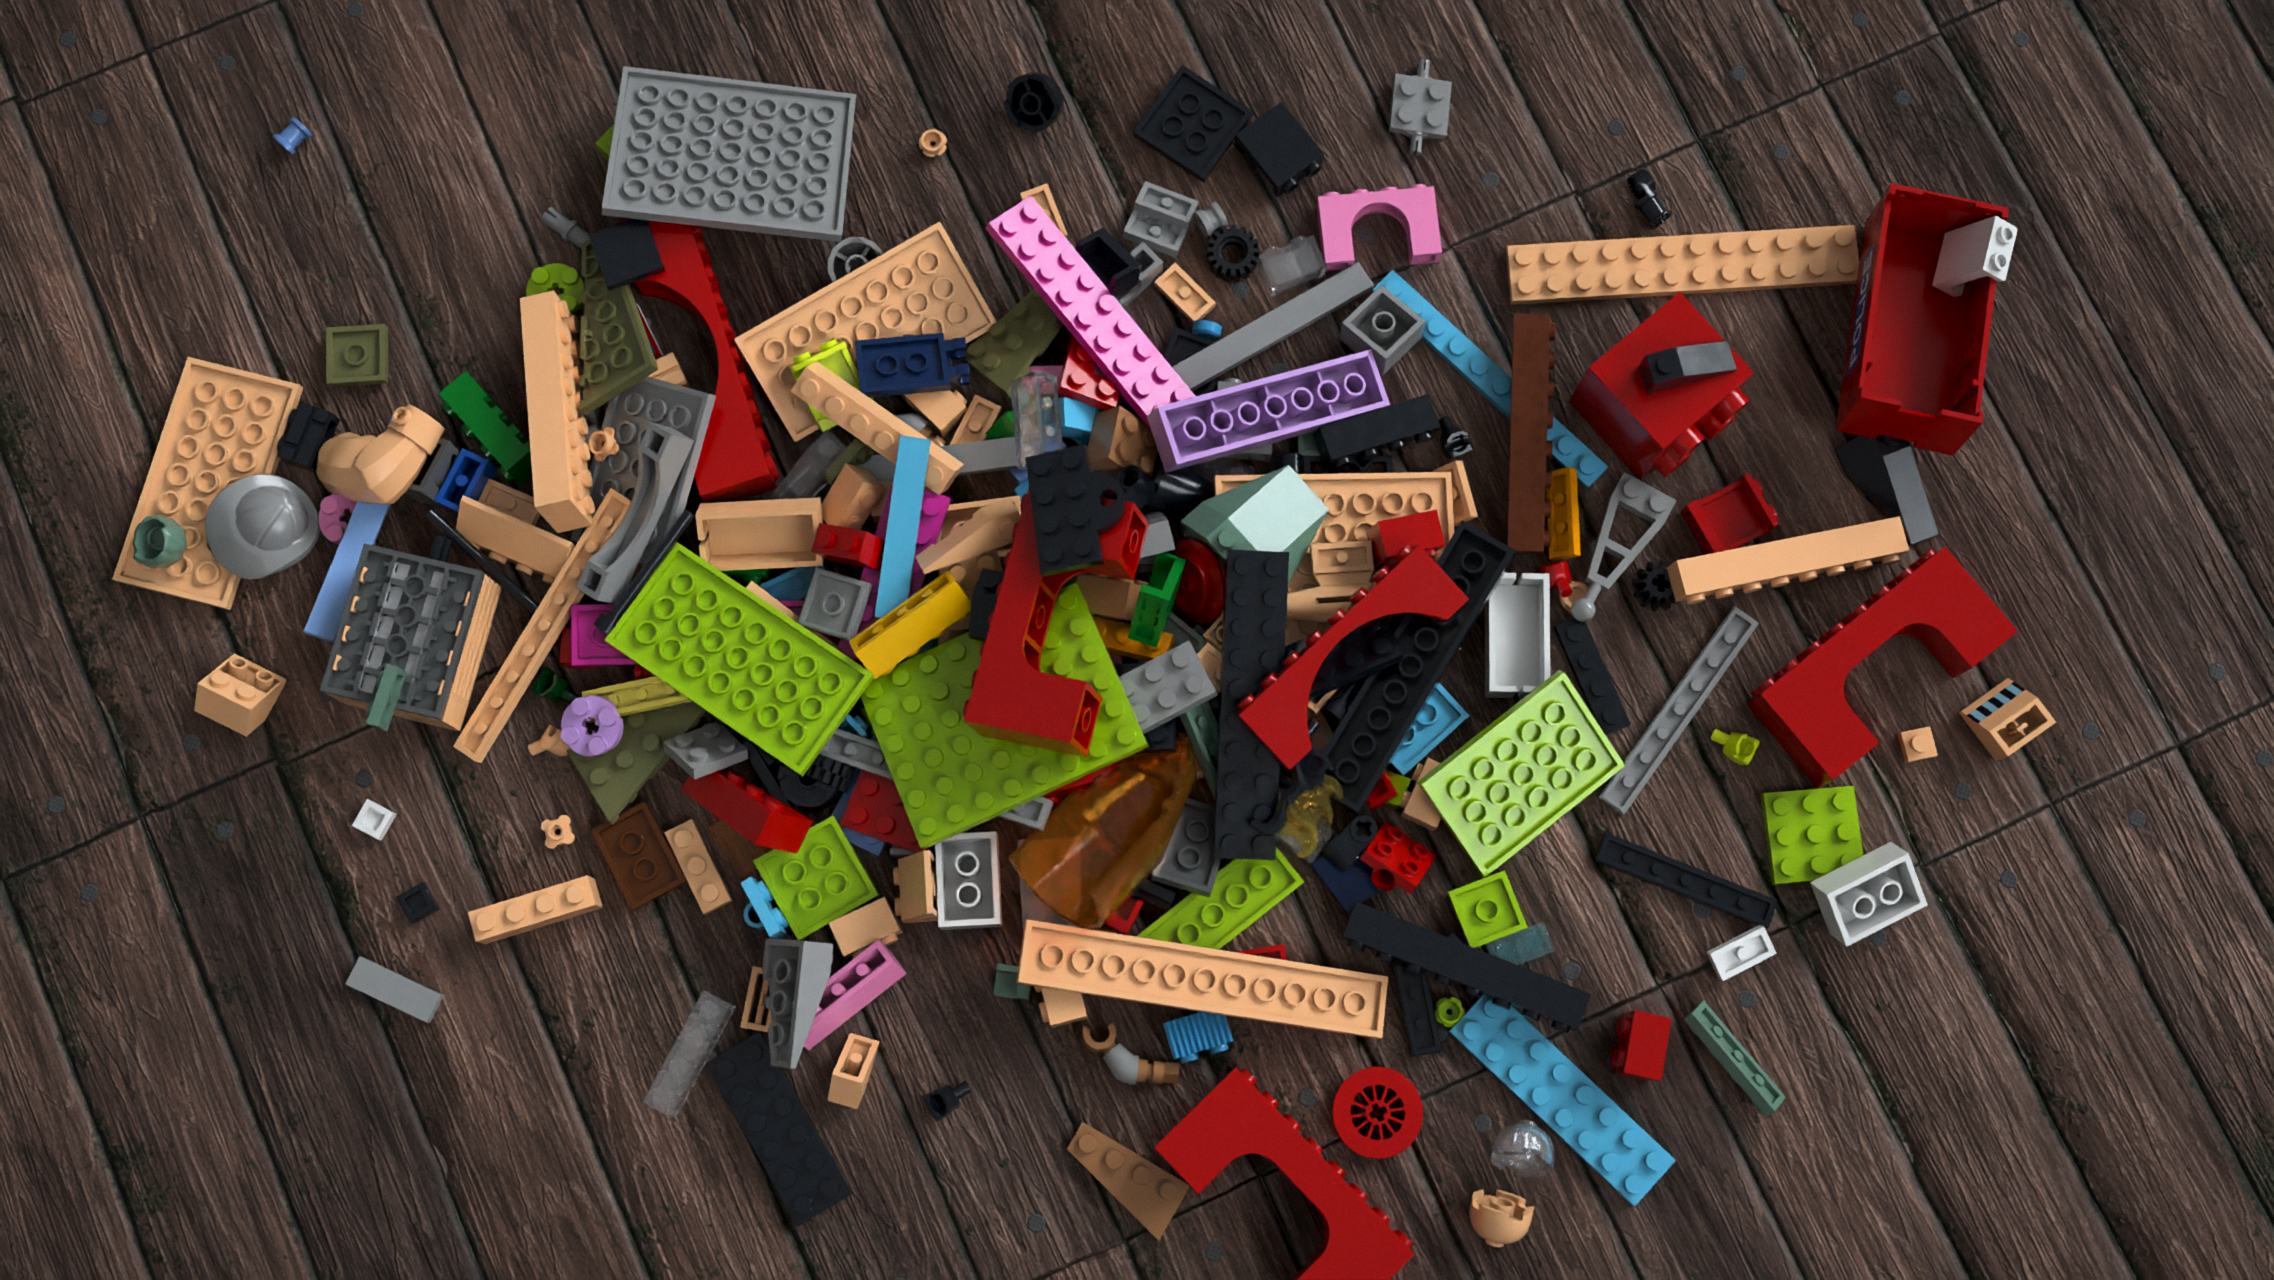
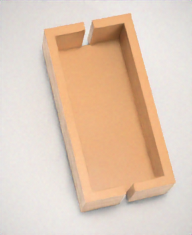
(759, 533)

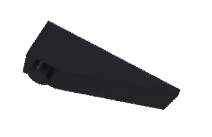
(1891, 480)

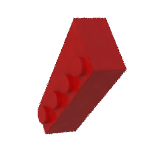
(749, 810)

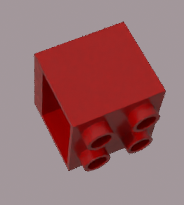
(1663, 425)

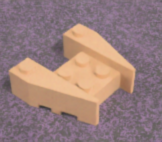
(972, 548)

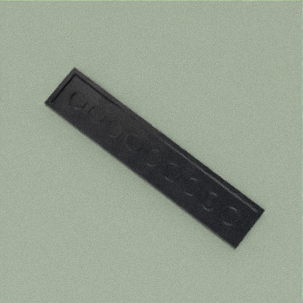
(1250, 651)

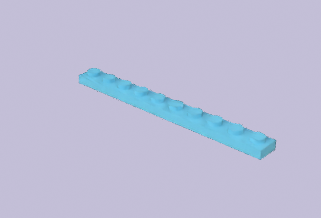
(1490, 378)

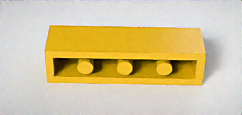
(911, 625)

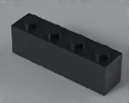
(1375, 431)

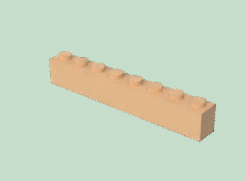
(1787, 559)

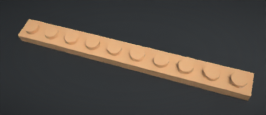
(539, 634)

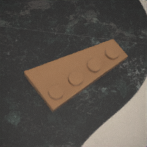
(1135, 1182)

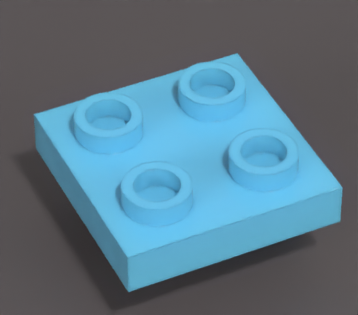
(760, 901)

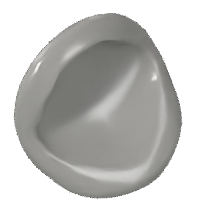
(261, 525)

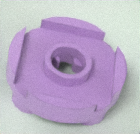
(576, 733)

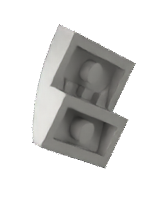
(1160, 219)

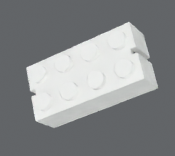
(1517, 635)

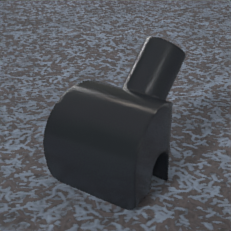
(1454, 440)
(945, 1099)

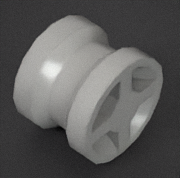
(1210, 219)

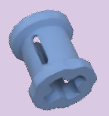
(292, 135)

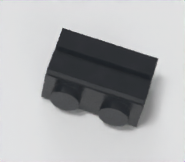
(307, 433)

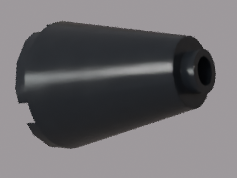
(1178, 490)

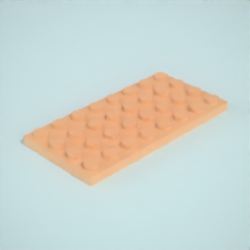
(900, 293)
(216, 432)

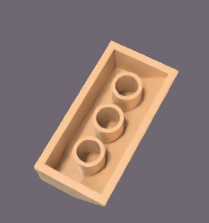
(512, 540)

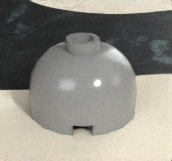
(850, 255)

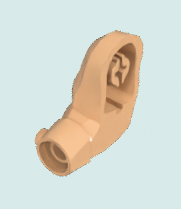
(382, 466)

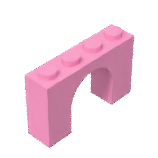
(1411, 207)

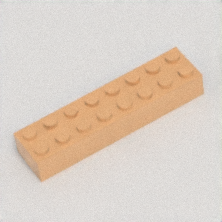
(554, 416)

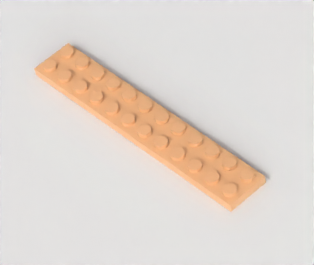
(1682, 264)
(1202, 979)

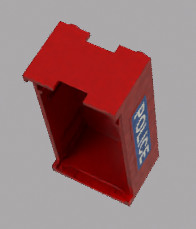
(1911, 348)

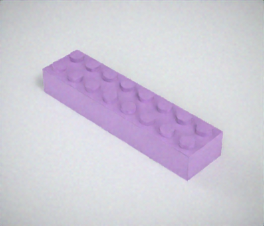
(1266, 410)

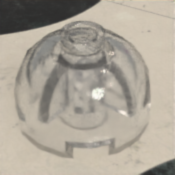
(1524, 1149)

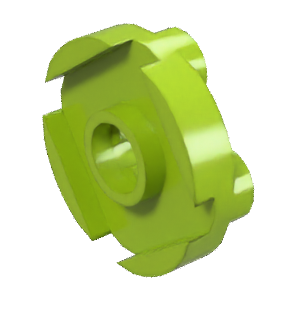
(557, 274)

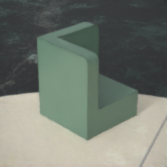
(1006, 983)

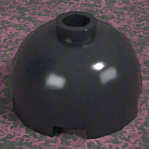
(1033, 101)

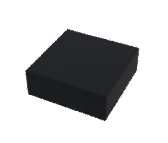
(418, 902)

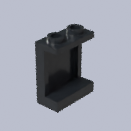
(1280, 149)

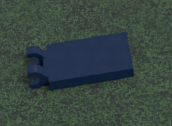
(910, 364)

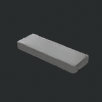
(394, 989)

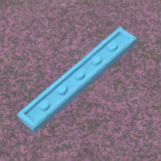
(903, 523)

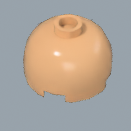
(1500, 1217)

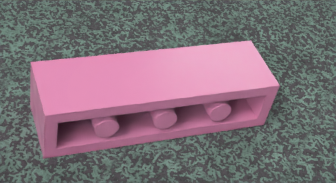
(853, 989)

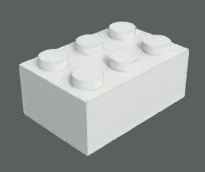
(968, 881)
(1869, 893)

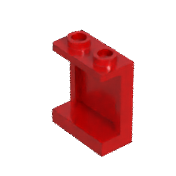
(1731, 516)

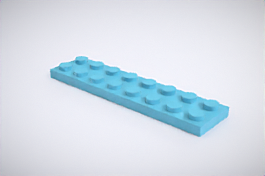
(1563, 1098)

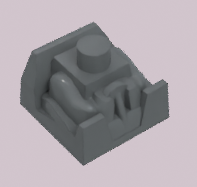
(433, 473)

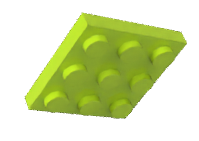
(1810, 832)
(817, 881)

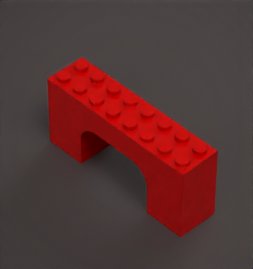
(1928, 601)
(1009, 691)
(1242, 1121)

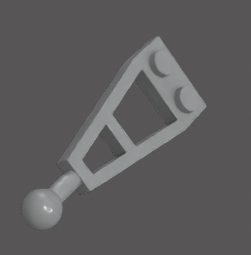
(1641, 501)

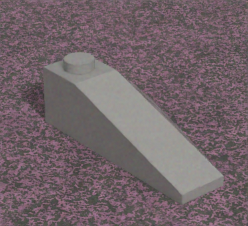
(796, 982)

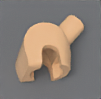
(551, 742)

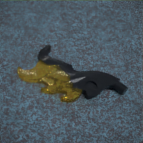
(1305, 800)

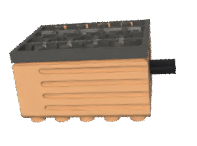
(416, 617)

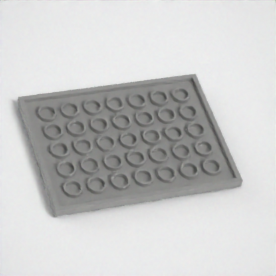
(730, 154)

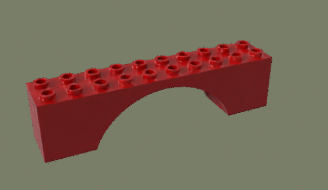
(735, 448)

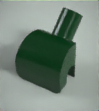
(553, 687)

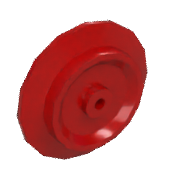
(1201, 583)

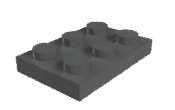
(1189, 855)

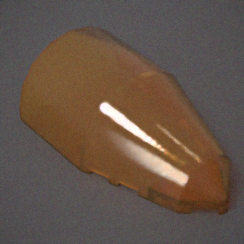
(1108, 836)

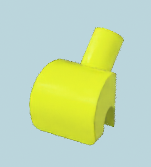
(1737, 746)

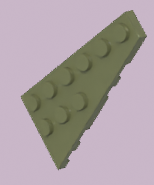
(610, 339)
(1014, 342)
(638, 756)

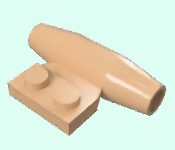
(1340, 572)

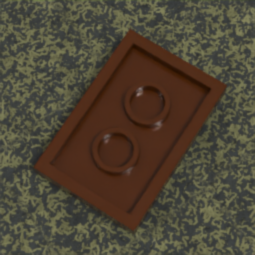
(639, 856)

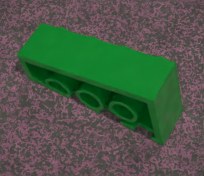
(490, 425)

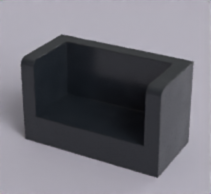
(1109, 261)

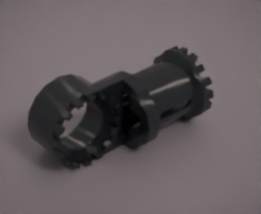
(1648, 204)

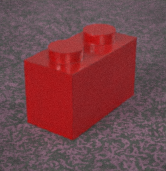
(849, 546)

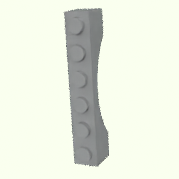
(660, 462)

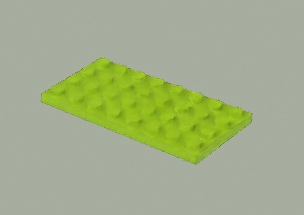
(740, 659)

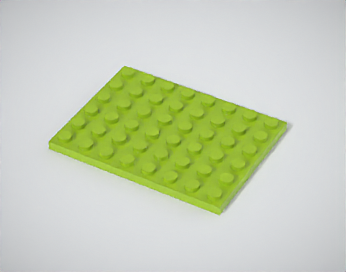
(956, 776)

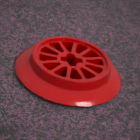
(1411, 1107)

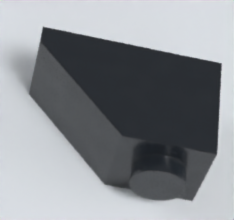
(983, 602)

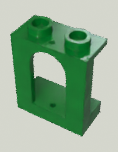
(1157, 599)

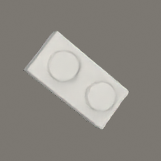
(1741, 952)

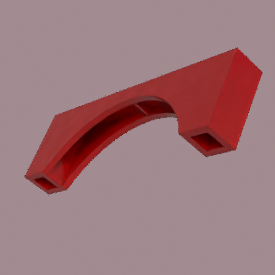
(1280, 708)

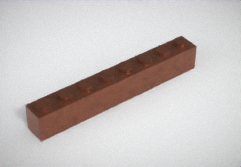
(1529, 433)

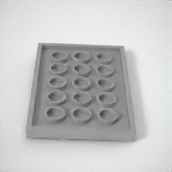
(630, 416)

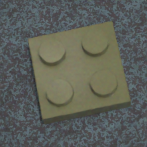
(357, 355)

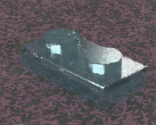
(1522, 945)

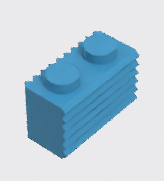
(1197, 1034)

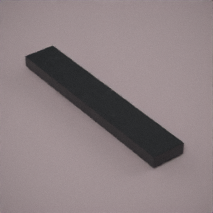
(1685, 880)

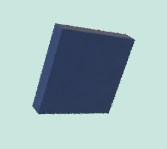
(1347, 886)

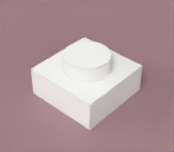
(374, 819)

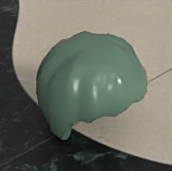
(159, 542)

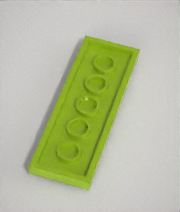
(1238, 898)

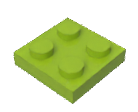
(1487, 910)

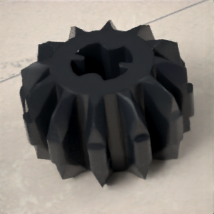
(1649, 592)

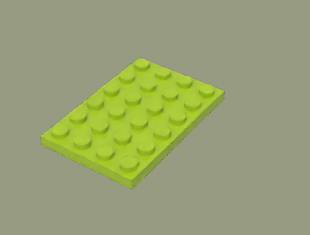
(1521, 773)

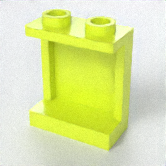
(836, 359)

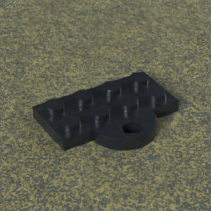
(1070, 509)

